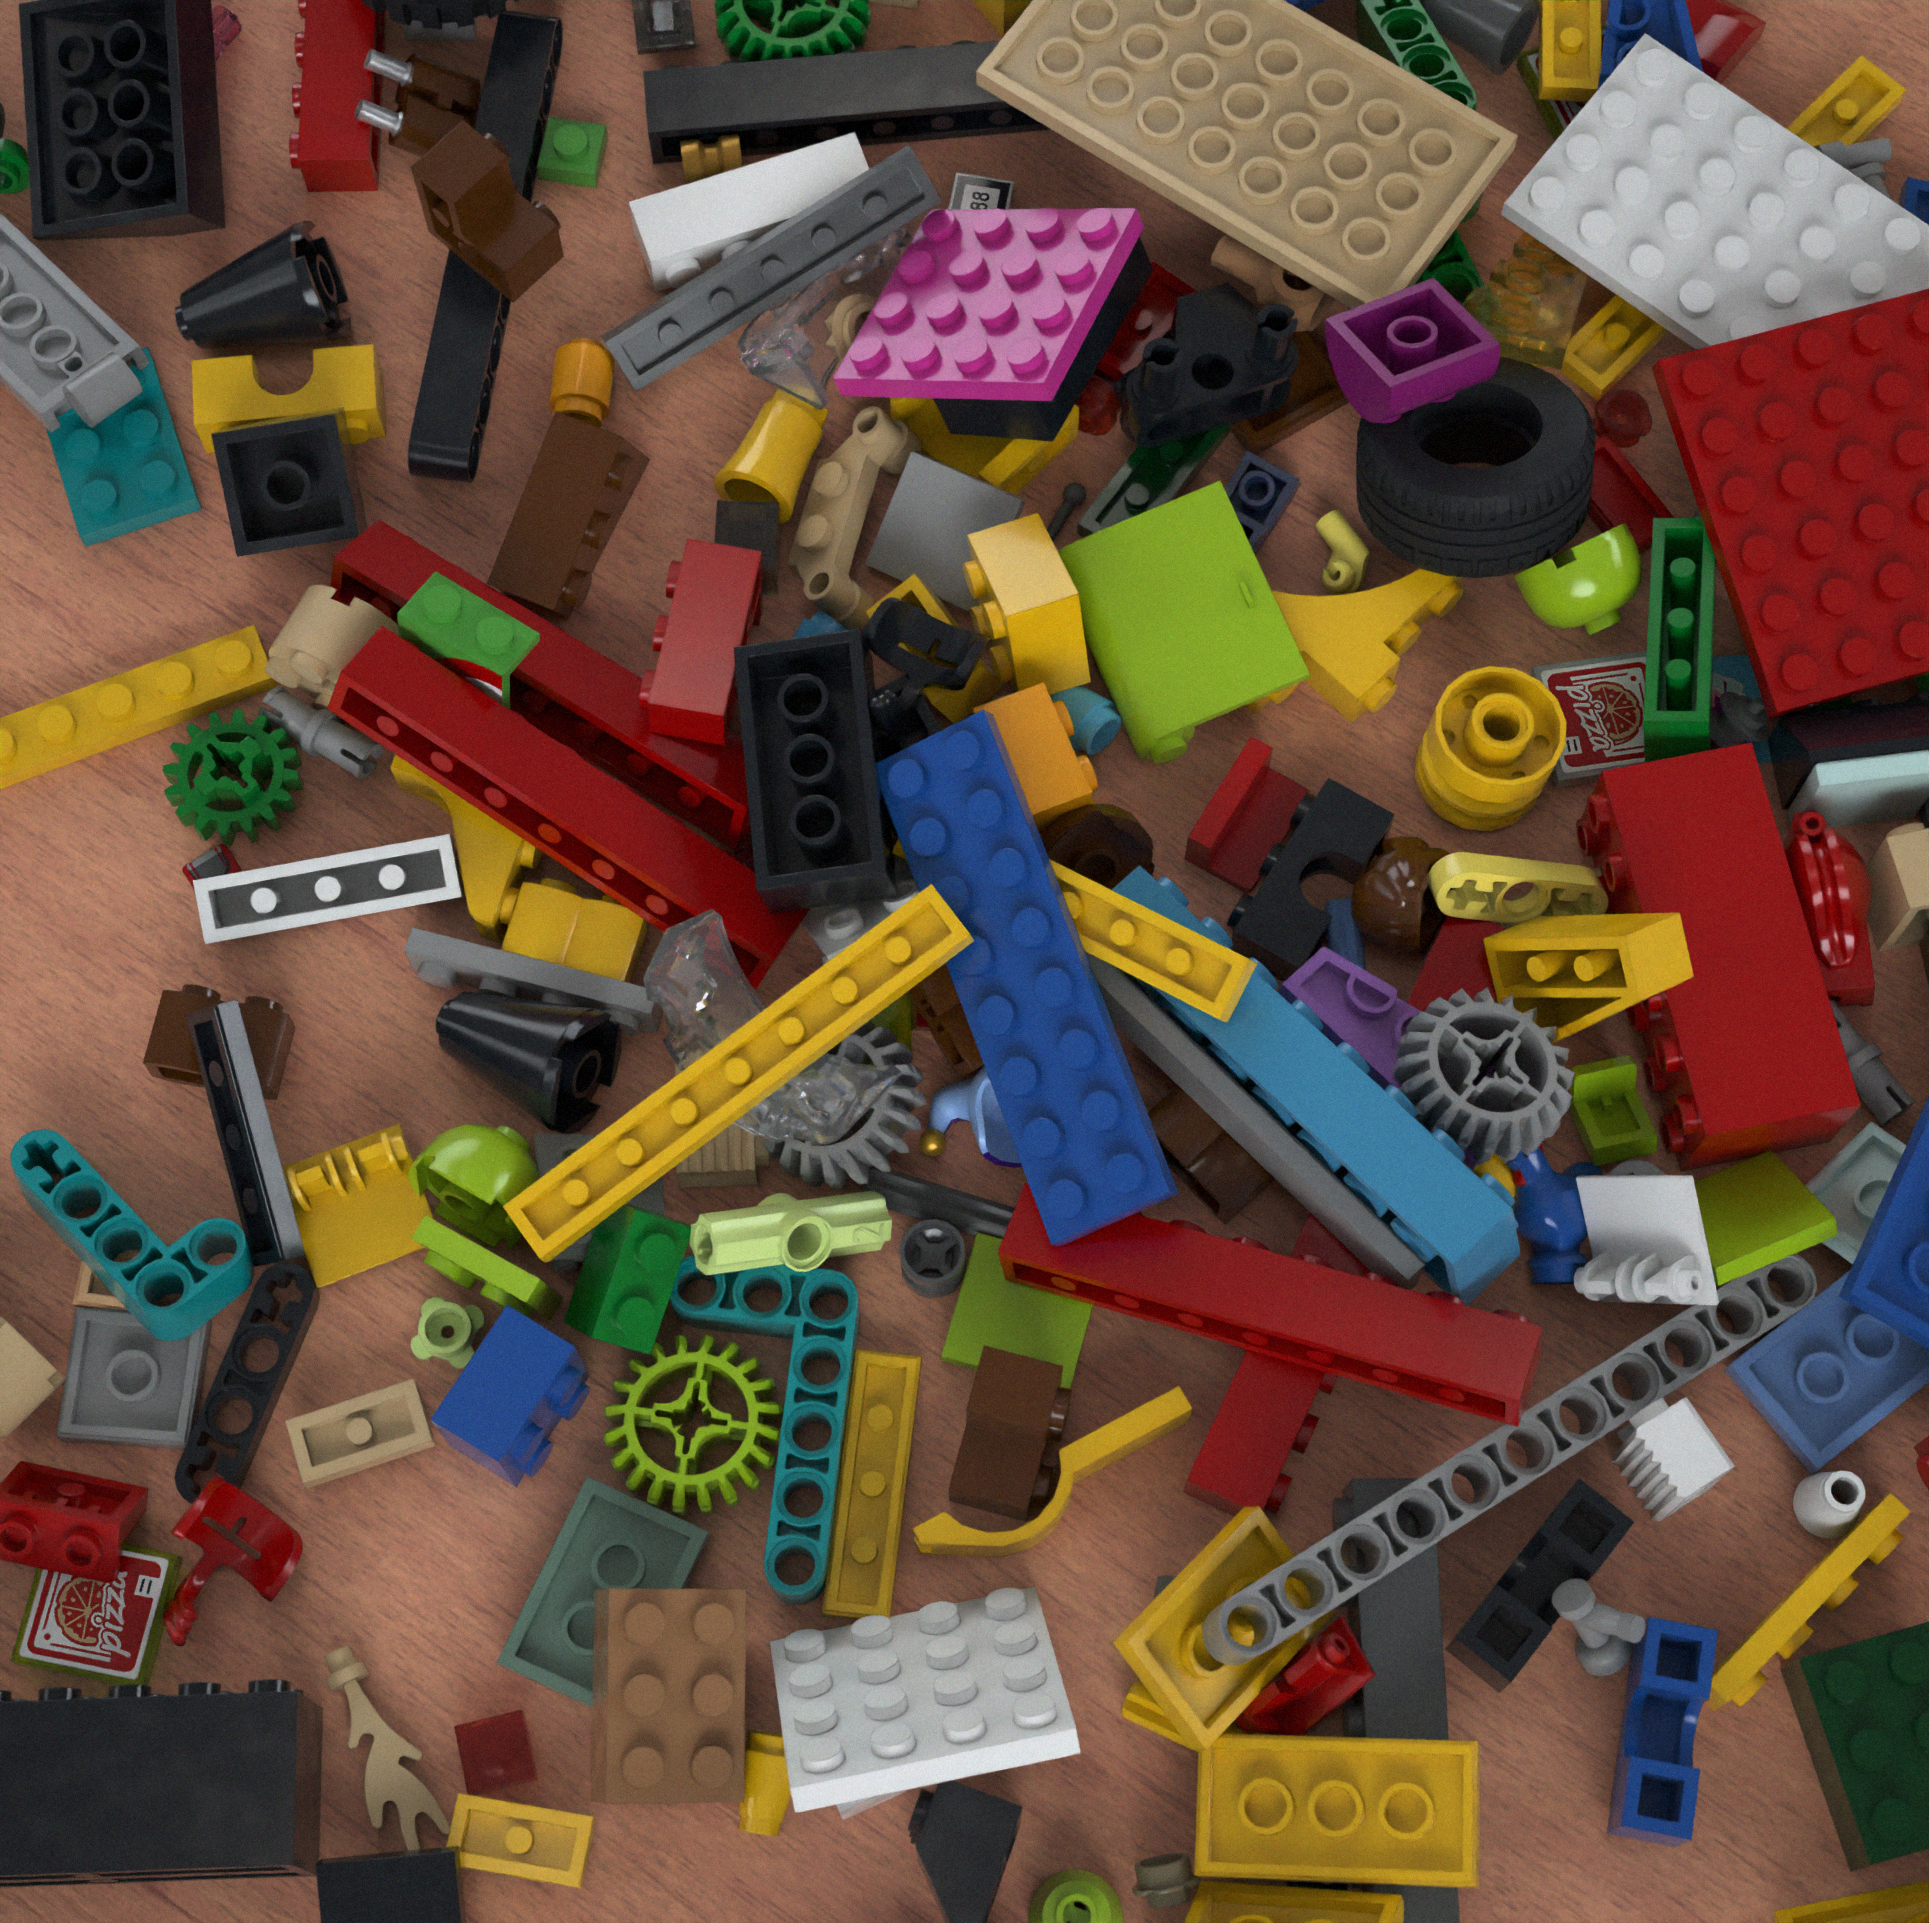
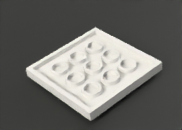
(920, 1698)

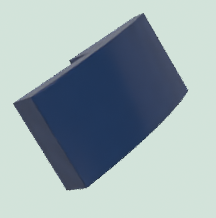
(1260, 496)

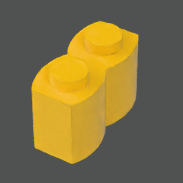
(575, 931)

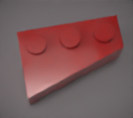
(711, 612)

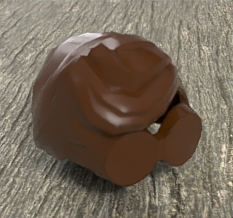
(1390, 898)

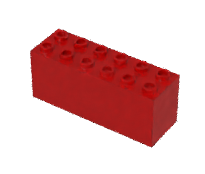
(1751, 1040)

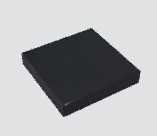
(392, 1887)

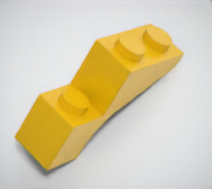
(488, 853)

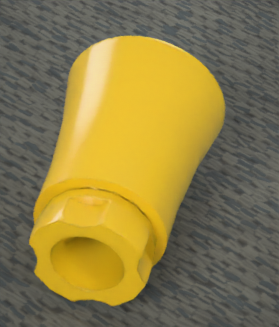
(773, 454)

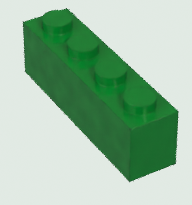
(1679, 640)

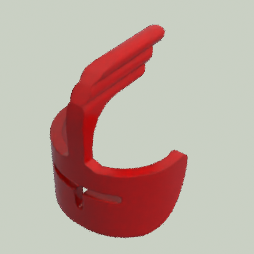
(262, 1529)

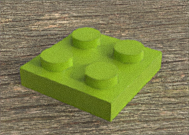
(468, 1262)

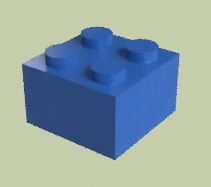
(513, 1397)

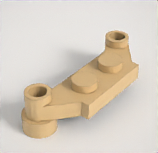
(838, 510)

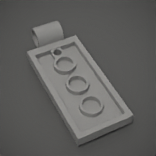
(58, 342)

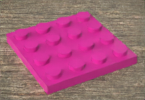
(990, 304)

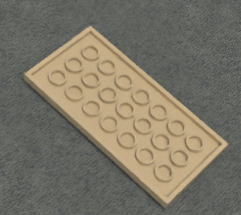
(1259, 129)

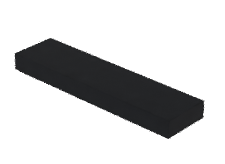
(245, 1133)

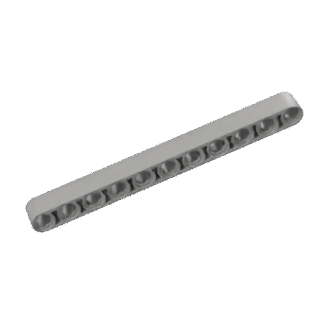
(1493, 1473)

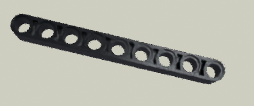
(471, 311)

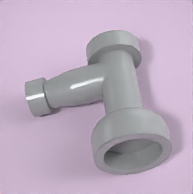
(1603, 1631)

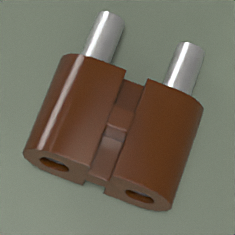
(429, 101)

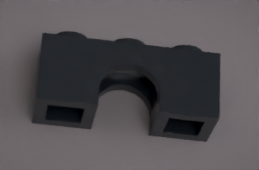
(1332, 836)
(1520, 1607)

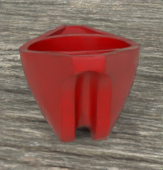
(1830, 887)

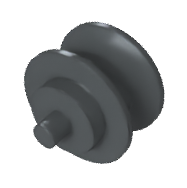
(1738, 722)

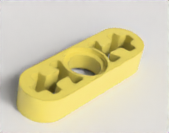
(1498, 874)

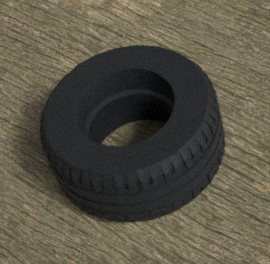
(1480, 517)

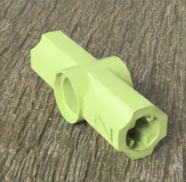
(790, 1232)

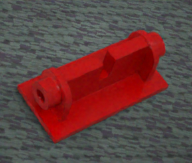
(1310, 1684)

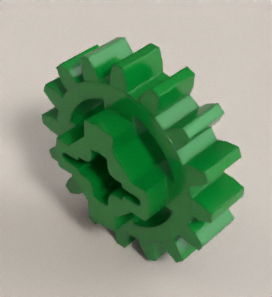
(224, 803)

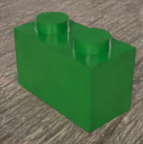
(628, 1277)

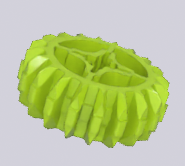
(723, 1431)

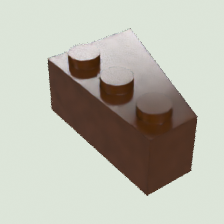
(567, 515)

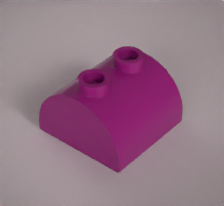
(1408, 351)

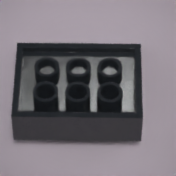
(121, 118)

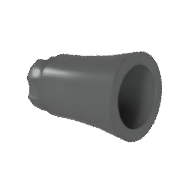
(1485, 28)

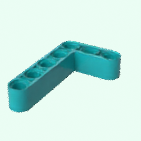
(803, 1400)

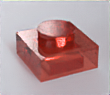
(496, 1753)

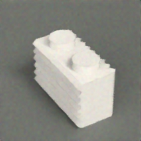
(1669, 1456)

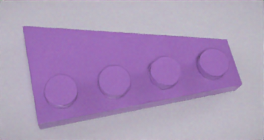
(1360, 1012)

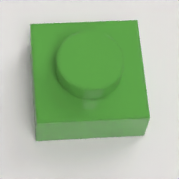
(572, 152)

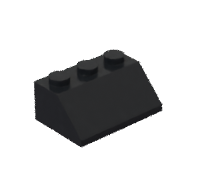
(1849, 733)
(963, 1847)

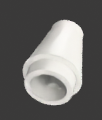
(1820, 1511)

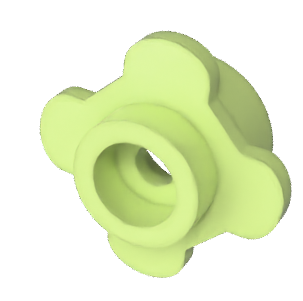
(439, 1315)

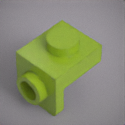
(1610, 1111)

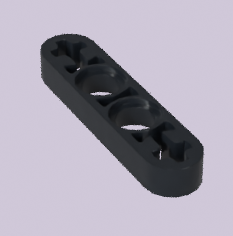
(238, 1382)

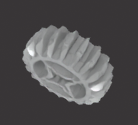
(1509, 1108)
(879, 1126)

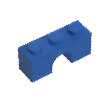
(1654, 1764)

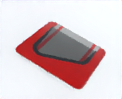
(213, 863)

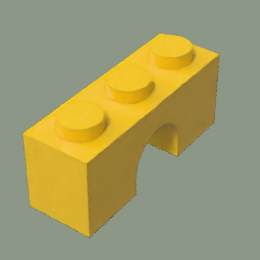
(233, 393)

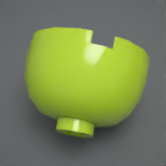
(1585, 582)
(474, 1176)

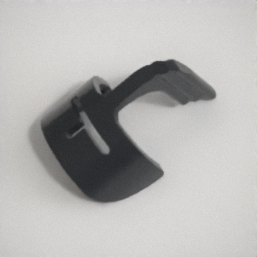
(905, 623)

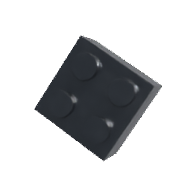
(289, 481)

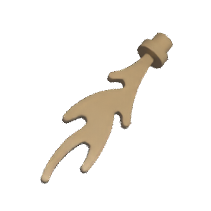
(384, 1776)

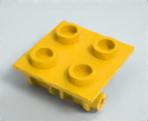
(356, 1205)

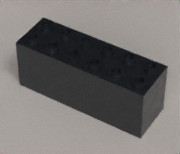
(159, 1785)

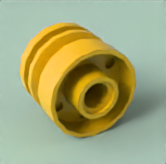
(1489, 748)

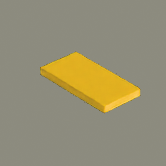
(1339, 1810)

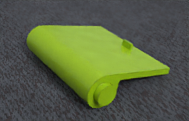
(1180, 619)

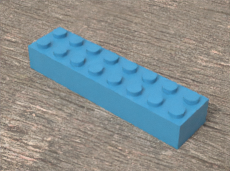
(1344, 1118)

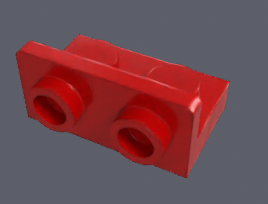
(67, 1520)

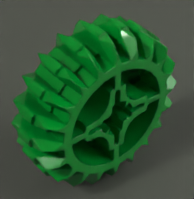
(795, 30)

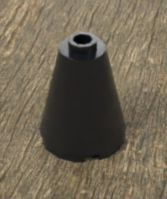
(268, 296)
(534, 1053)

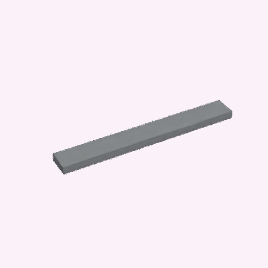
(1255, 1129)

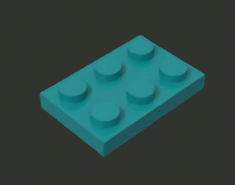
(126, 467)

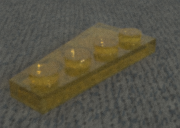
(1530, 303)

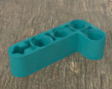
(118, 1228)

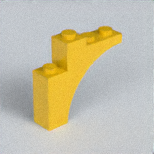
(1358, 637)

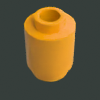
(582, 381)

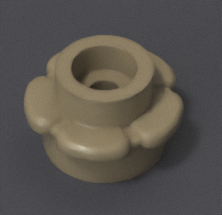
(1165, 1880)

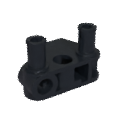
(1214, 370)

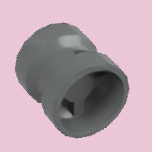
(927, 1247)

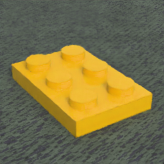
(1167, 1641)

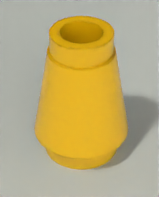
(765, 1784)

